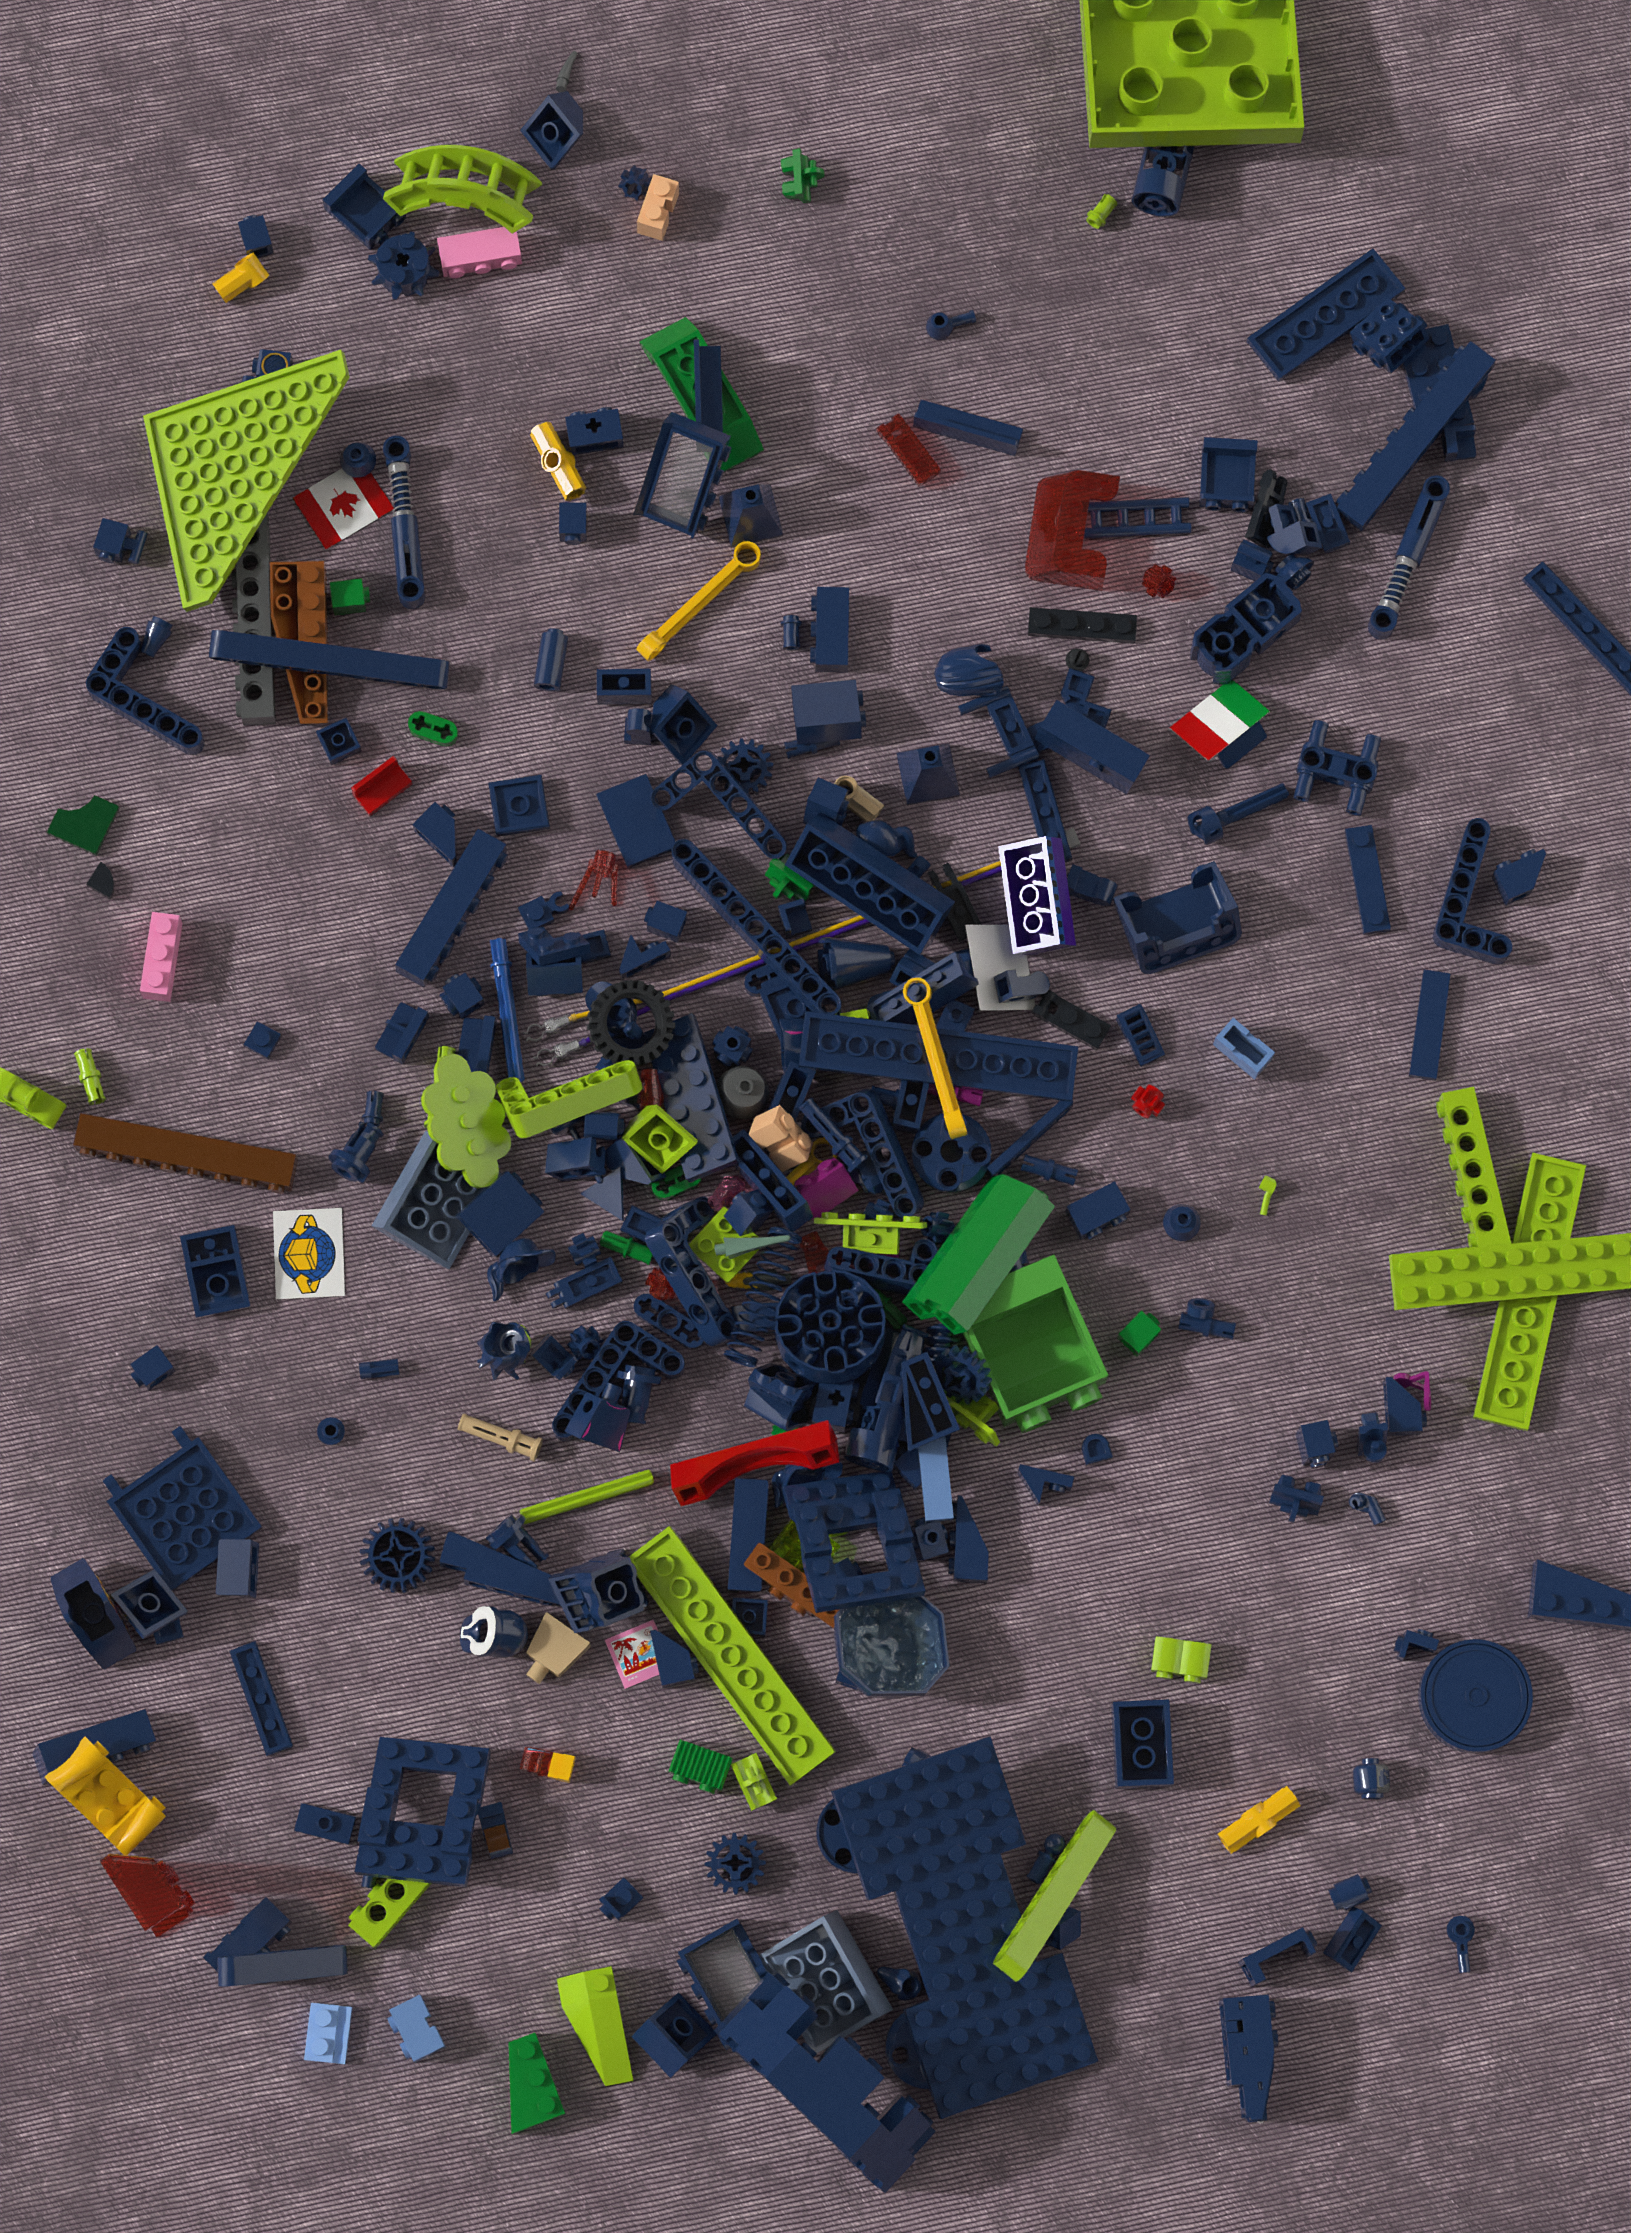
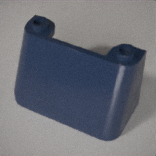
(1180, 922)

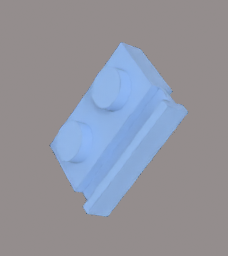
(328, 2033)

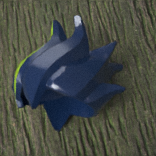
(504, 1348)

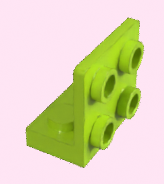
(713, 1233)

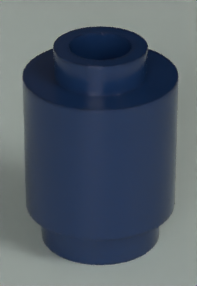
(1350, 1892)

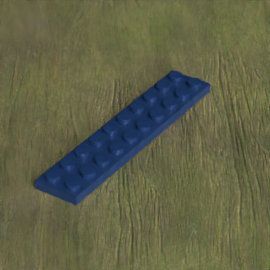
(972, 1058)

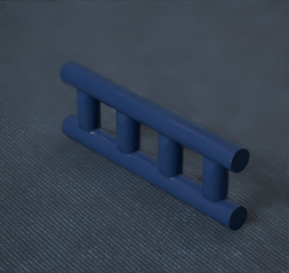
(1150, 527)

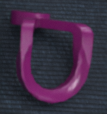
(1406, 1380)

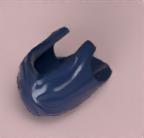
(968, 674)

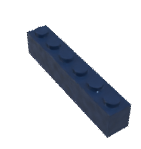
(451, 908)

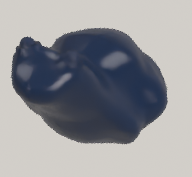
(901, 1982)

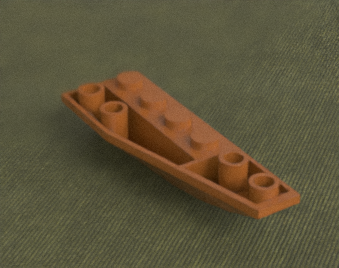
(300, 614)

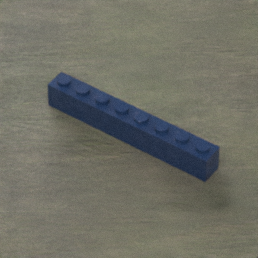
(1415, 436)

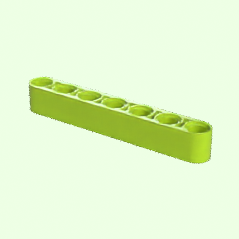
(1054, 1896)

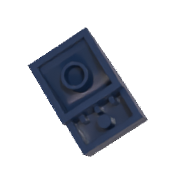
(215, 1270)

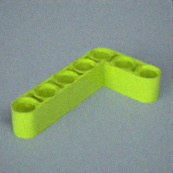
(566, 1101)

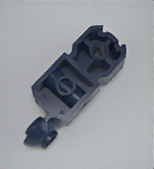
(1251, 621)

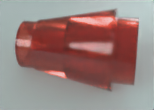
(651, 1092)

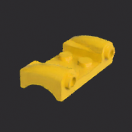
(106, 1796)

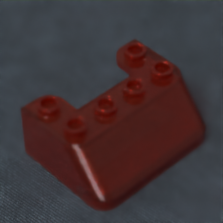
(1059, 529)
(150, 1891)

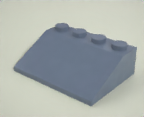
(425, 1206)
(833, 1974)

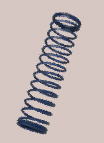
(733, 1354)

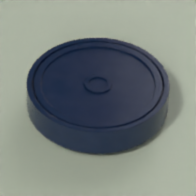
(1475, 1696)

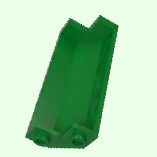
(979, 1253)

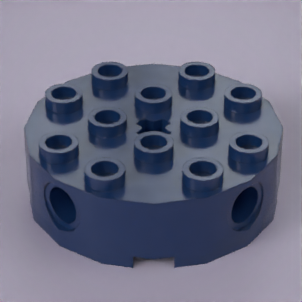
(806, 1329)

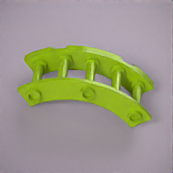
(460, 191)

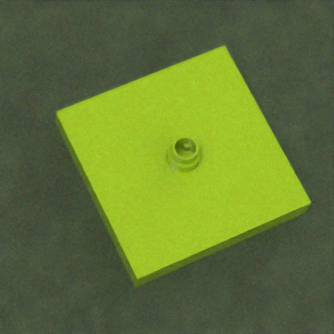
(1191, 72)

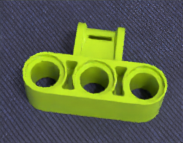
(30, 1099)

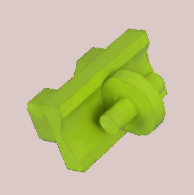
(753, 1781)

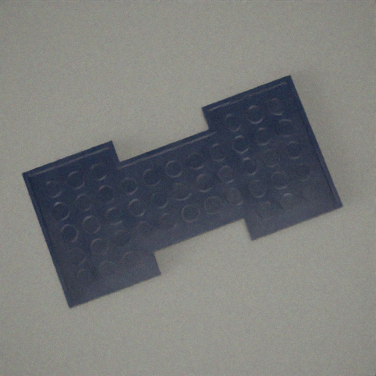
(938, 1844)

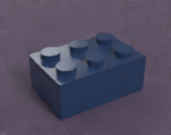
(1142, 1744)

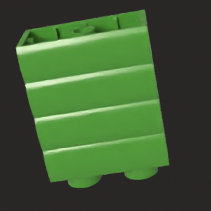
(1036, 1347)

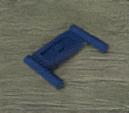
(1009, 728)

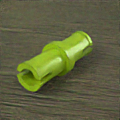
(90, 1076)

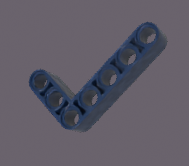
(137, 701)
(725, 797)
(1462, 897)
(874, 1145)
(609, 1371)

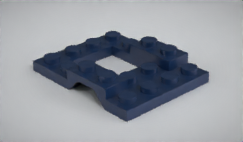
(848, 1506)
(415, 1849)

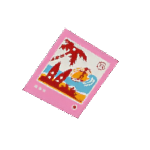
(634, 1654)

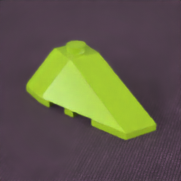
(595, 2014)

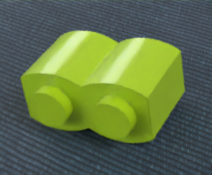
(1181, 1659)

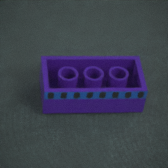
(1037, 895)

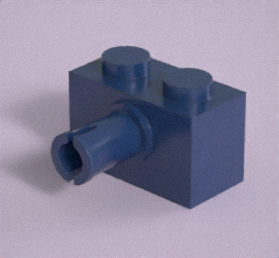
(907, 1104)

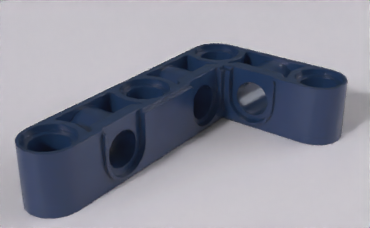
(685, 1272)

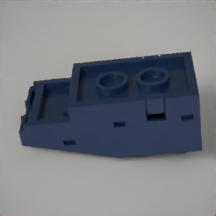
(1249, 2051)

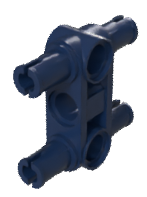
(1337, 768)

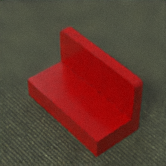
(381, 786)

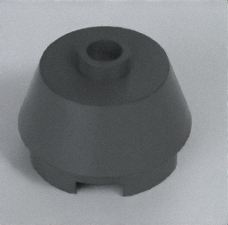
(743, 1092)

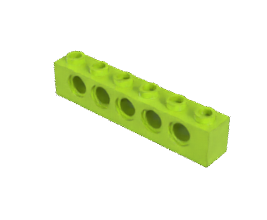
(1465, 1103)

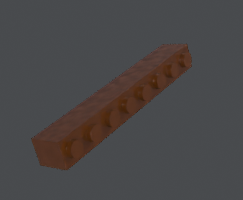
(186, 1153)

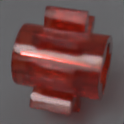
(1158, 581)
(659, 1284)

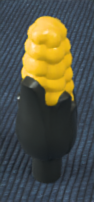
(743, 1279)

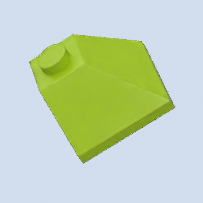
(658, 1137)

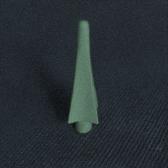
(737, 1246)

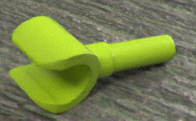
(1268, 1185)

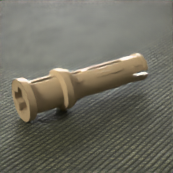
(513, 1444)

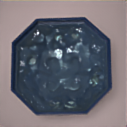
(892, 1647)

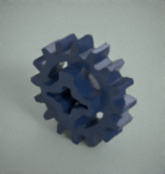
(754, 766)
(962, 1374)
(716, 1864)

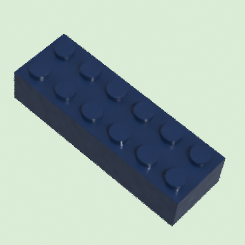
(869, 883)

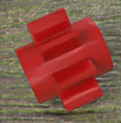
(1148, 1101)

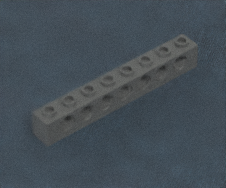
(263, 709)

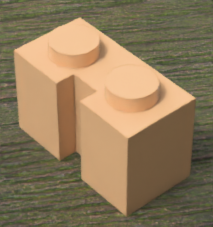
(656, 207)
(781, 1137)

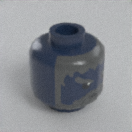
(1371, 1779)

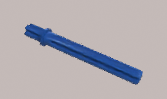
(507, 1008)

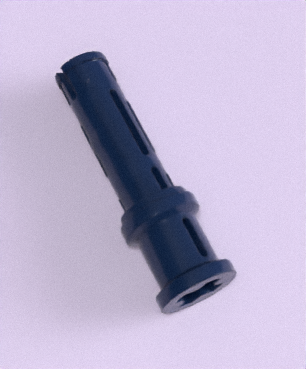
(839, 1148)

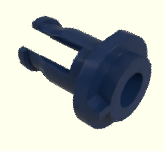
(352, 1159)
(637, 1390)
(509, 1534)

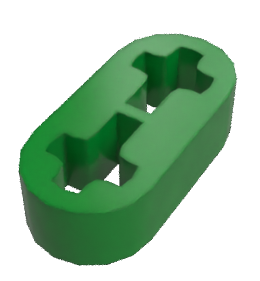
(435, 723)
(676, 1189)

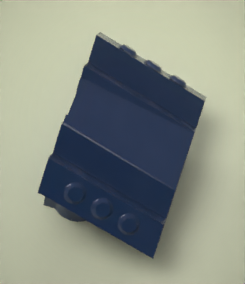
(599, 1591)

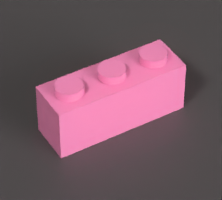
(479, 252)
(161, 957)

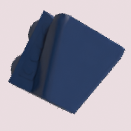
(780, 1396)

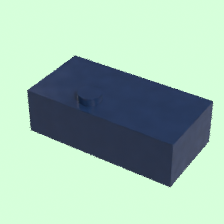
(1091, 747)

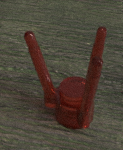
(603, 865)

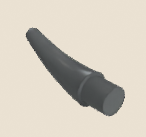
(564, 74)

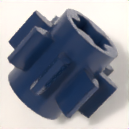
(635, 182)
(880, 1208)
(938, 1227)
(584, 1250)
(585, 1342)

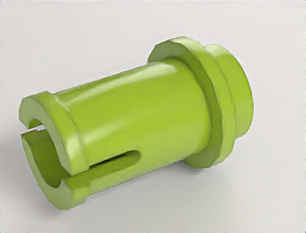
(1098, 216)

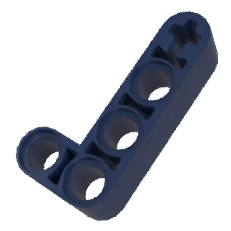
(881, 1265)

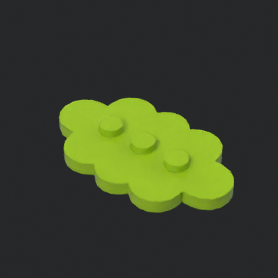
(466, 1121)

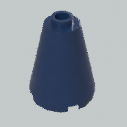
(851, 961)

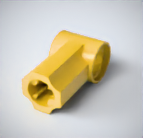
(246, 274)

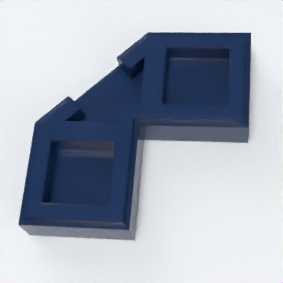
(1075, 695)

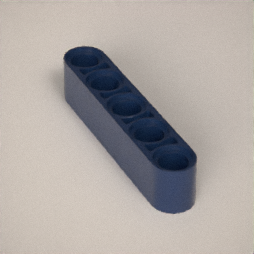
(282, 1965)

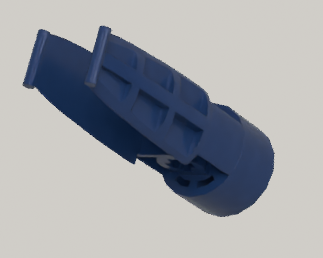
(1161, 190)
(876, 1434)

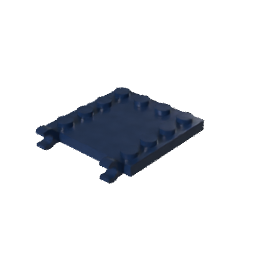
(182, 1511)

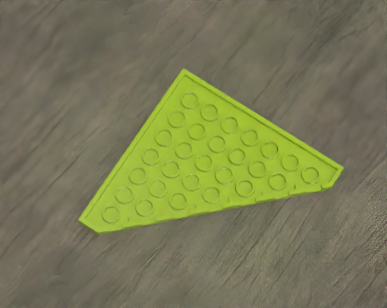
(228, 459)

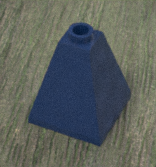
(750, 514)
(928, 774)

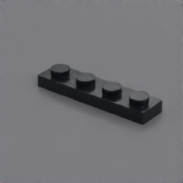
(1082, 625)

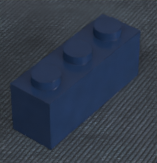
(830, 629)

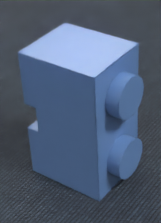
(1243, 1048)
(411, 2022)

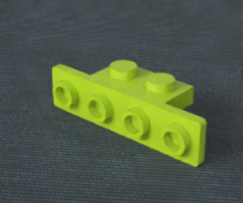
(871, 1235)
(975, 1416)

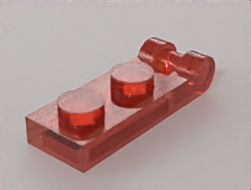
(909, 450)

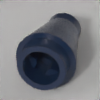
(155, 636)

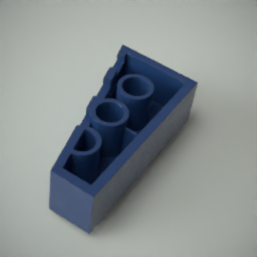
(1576, 1600)

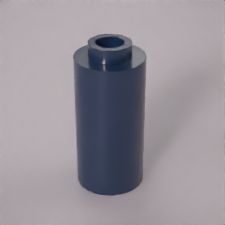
(551, 660)

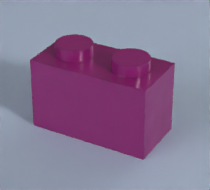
(825, 1186)

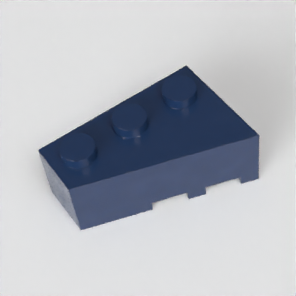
(253, 1934)

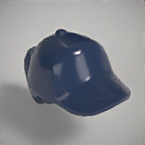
(886, 838)
(621, 1016)
(515, 1263)
(798, 1474)

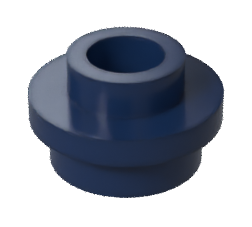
(334, 1439)

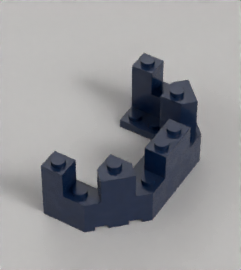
(826, 2090)

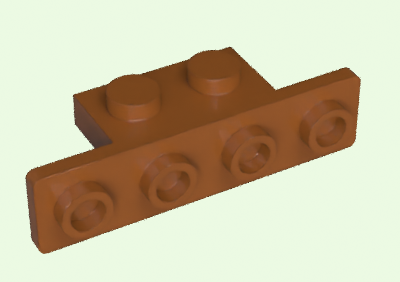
(785, 1582)

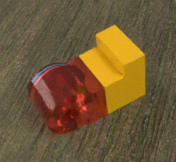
(548, 1764)

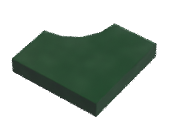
(85, 826)

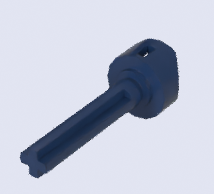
(1211, 825)

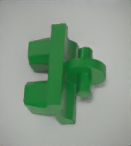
(805, 176)
(787, 881)

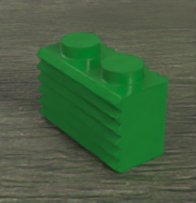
(700, 1766)

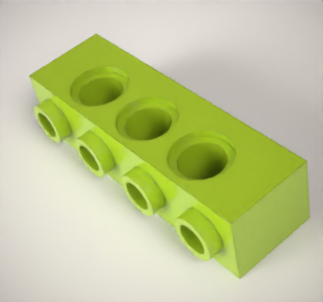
(376, 1931)

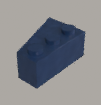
(925, 1403)

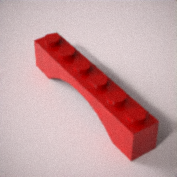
(703, 1475)

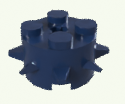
(399, 279)

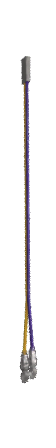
(565, 1049)

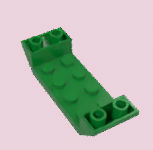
(674, 356)

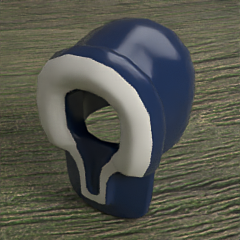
(505, 1634)

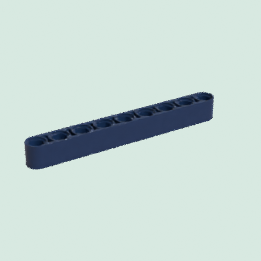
(328, 659)
(751, 919)

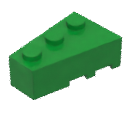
(532, 2087)

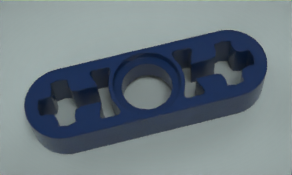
(648, 1316)

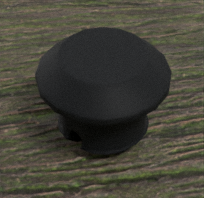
(1077, 659)

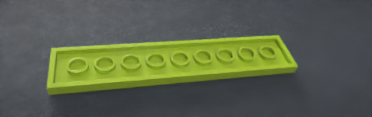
(1511, 1271)
(1524, 1325)
(731, 1656)

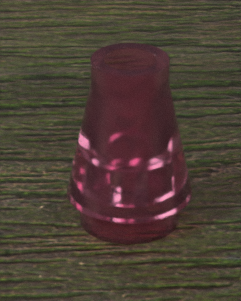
(725, 1192)

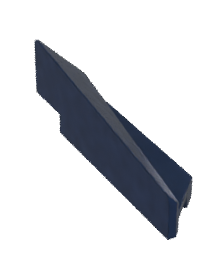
(495, 1571)

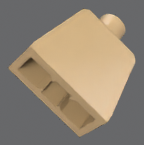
(554, 1649)

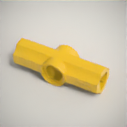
(551, 449)
(1259, 1819)

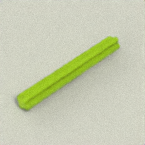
(587, 1496)

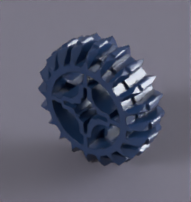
(384, 1557)

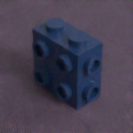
(1389, 335)

